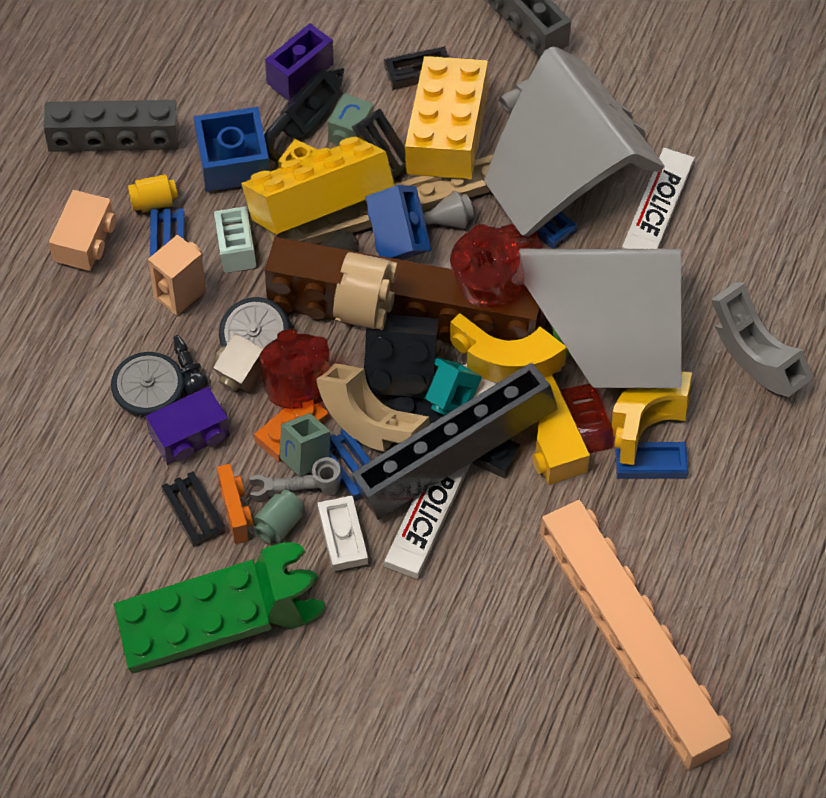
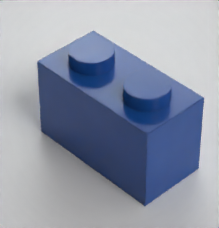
(398, 222)

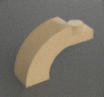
(361, 413)

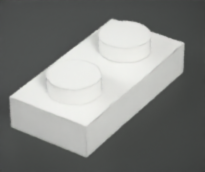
(342, 533)

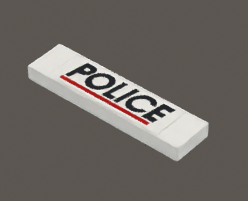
(659, 201)
(423, 525)

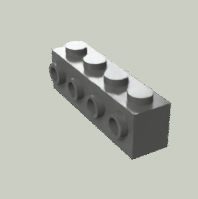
(537, 21)
(111, 125)

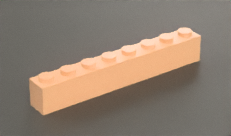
(635, 635)

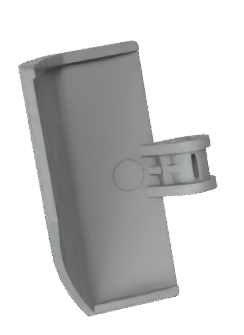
(562, 142)
(613, 311)

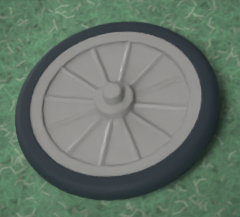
(255, 320)
(147, 383)

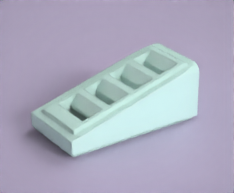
(235, 239)

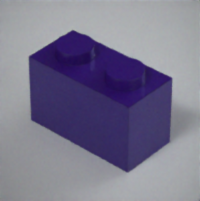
(298, 61)
(188, 426)

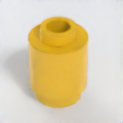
(152, 193)

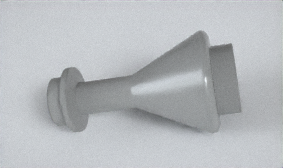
(451, 211)

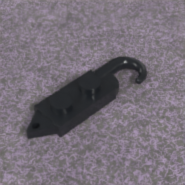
(305, 108)

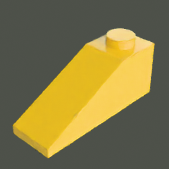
(559, 444)

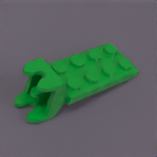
(217, 608)

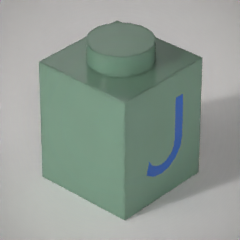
(346, 114)
(303, 443)

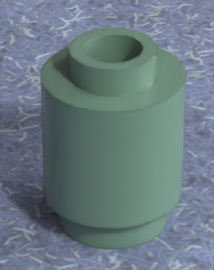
(278, 517)

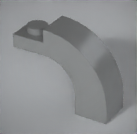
(754, 348)

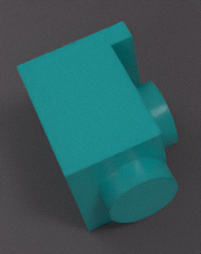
(452, 386)

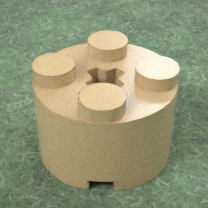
(364, 291)

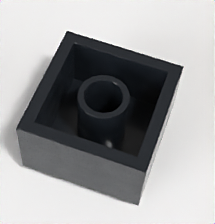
(401, 356)

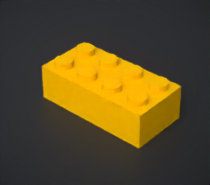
(447, 117)
(317, 184)

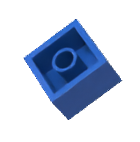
(230, 147)

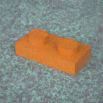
(269, 435)
(231, 491)

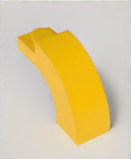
(499, 358)
(643, 407)

